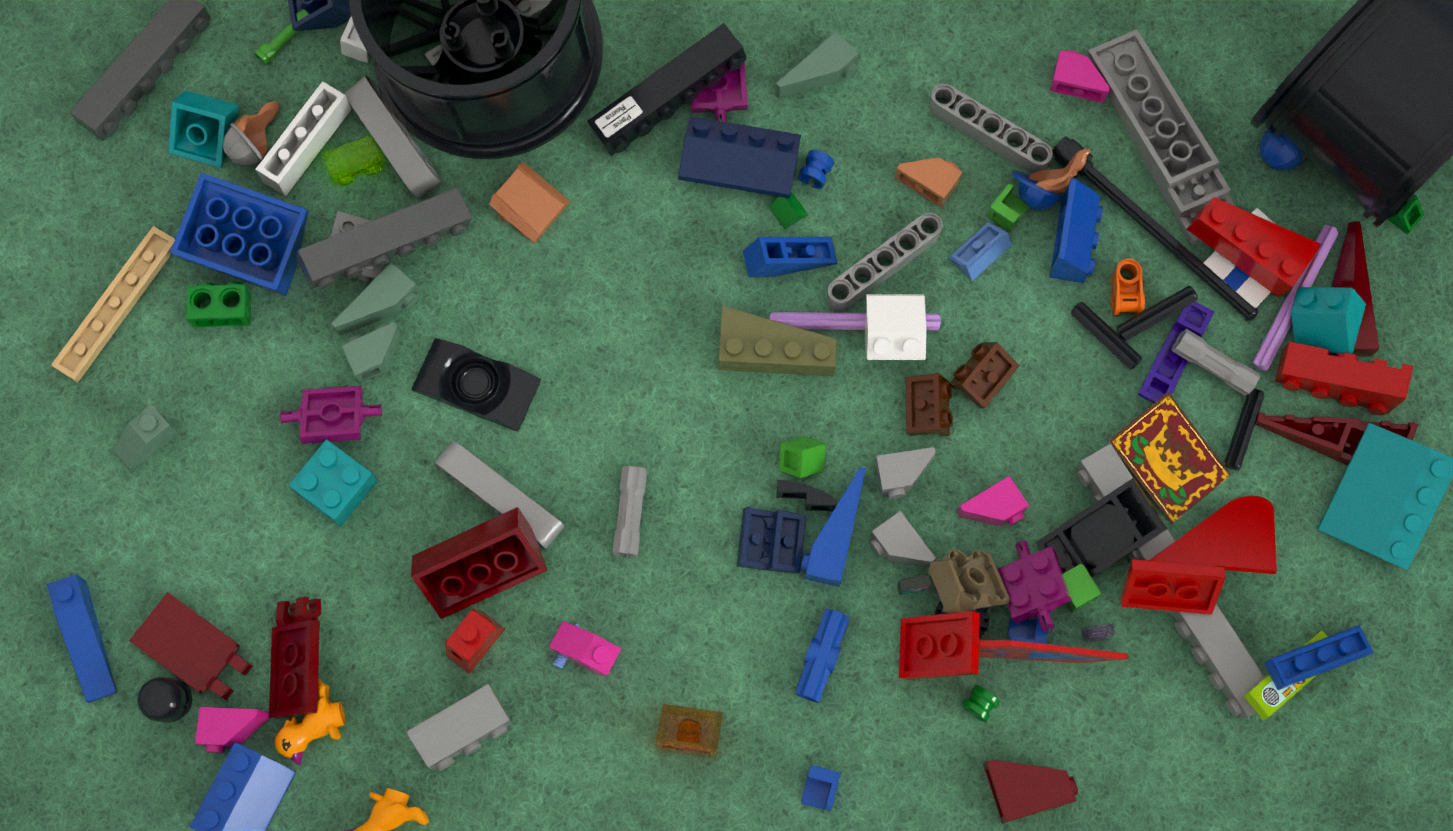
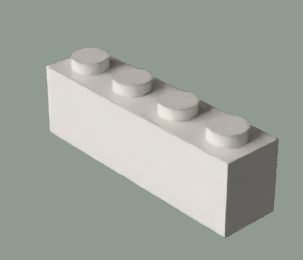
(303, 138)

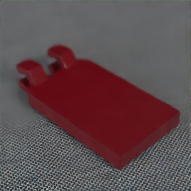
(189, 646)
(295, 659)

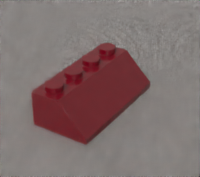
(478, 563)

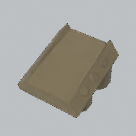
(968, 581)

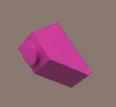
(1078, 77)
(996, 505)
(585, 648)
(224, 726)

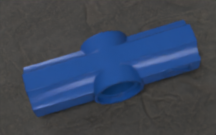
(822, 655)

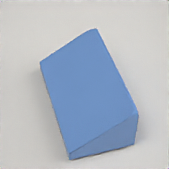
(981, 250)

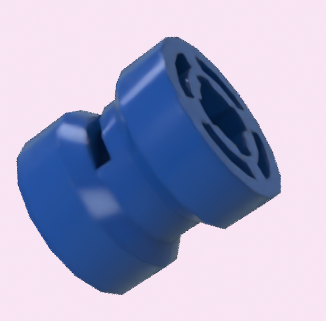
(816, 167)

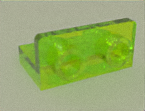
(353, 160)

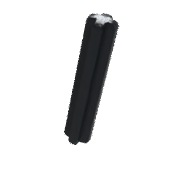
(1157, 313)
(1106, 335)
(1244, 429)

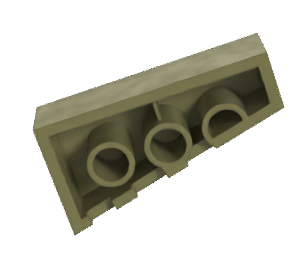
(769, 346)

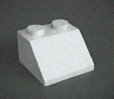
(895, 327)

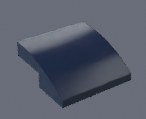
(771, 540)

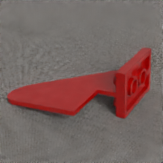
(1193, 568)

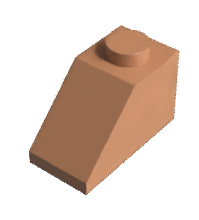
(930, 178)

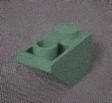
(372, 352)

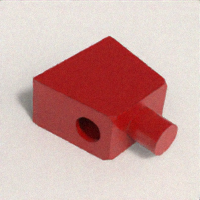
(472, 639)

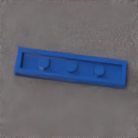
(1318, 657)

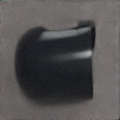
(162, 698)

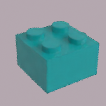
(333, 483)

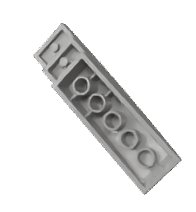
(1160, 128)

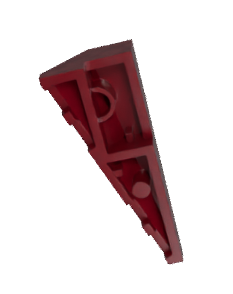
(1353, 273)
(1328, 435)

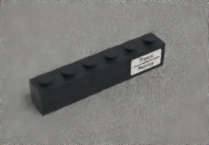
(667, 90)

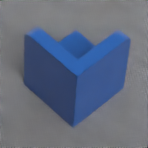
(1027, 631)
(820, 788)

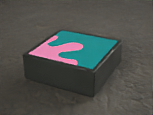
(914, 584)

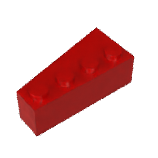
(1254, 245)
(1343, 378)

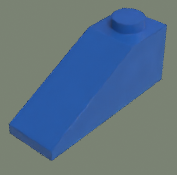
(788, 255)

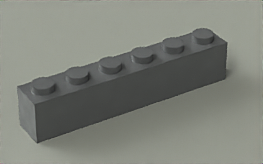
(140, 66)
(384, 238)

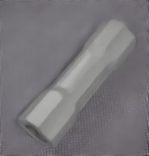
(1233, 373)
(629, 514)

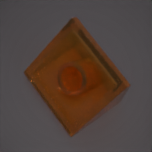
(689, 731)

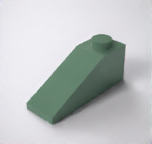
(821, 67)
(379, 300)

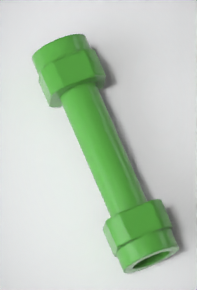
(267, 51)

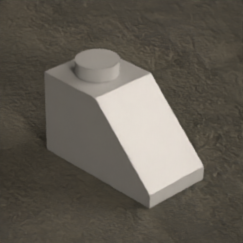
(901, 470)
(900, 542)

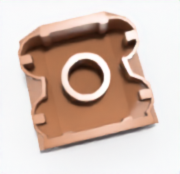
(528, 202)

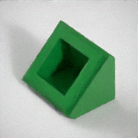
(788, 210)
(1407, 214)

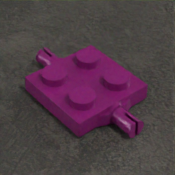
(725, 96)
(331, 414)
(1034, 585)

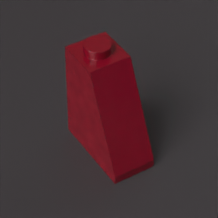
(1028, 789)

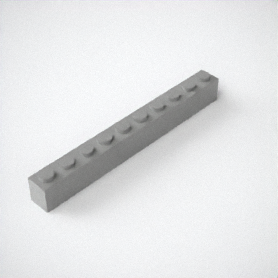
(1209, 634)

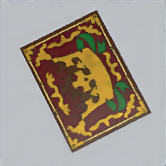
(1169, 458)

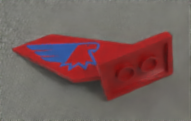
(951, 647)

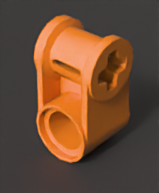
(1127, 294)

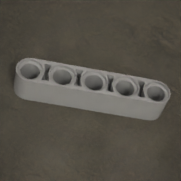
(985, 117)
(392, 137)
(889, 250)
(497, 491)

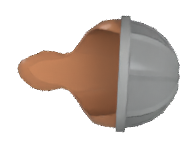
(246, 138)

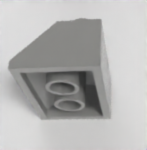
(460, 728)

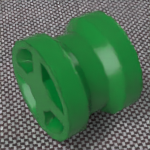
(980, 703)

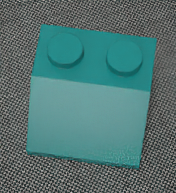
(200, 127)
(1327, 318)

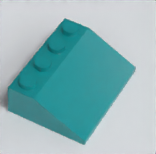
(1388, 496)

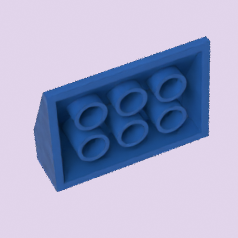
(241, 234)

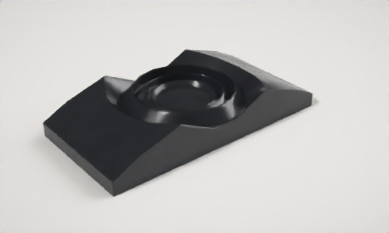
(476, 384)
(1106, 530)

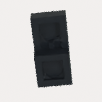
(815, 499)

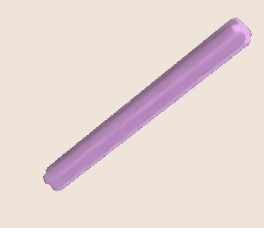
(1284, 319)
(837, 321)

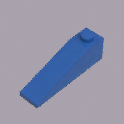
(830, 548)
(82, 636)

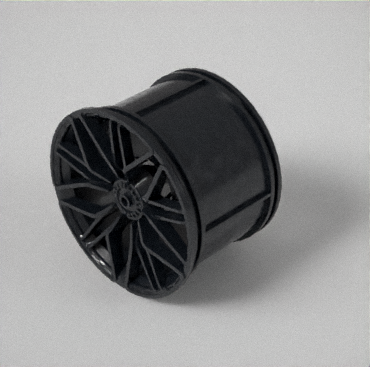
(482, 41)
(1373, 101)

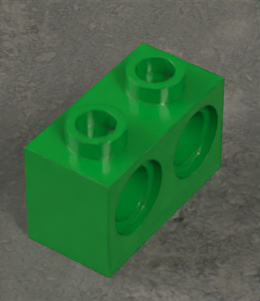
(218, 312)

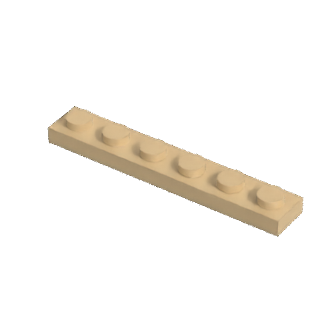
(114, 305)

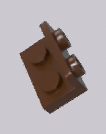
(984, 373)
(928, 405)

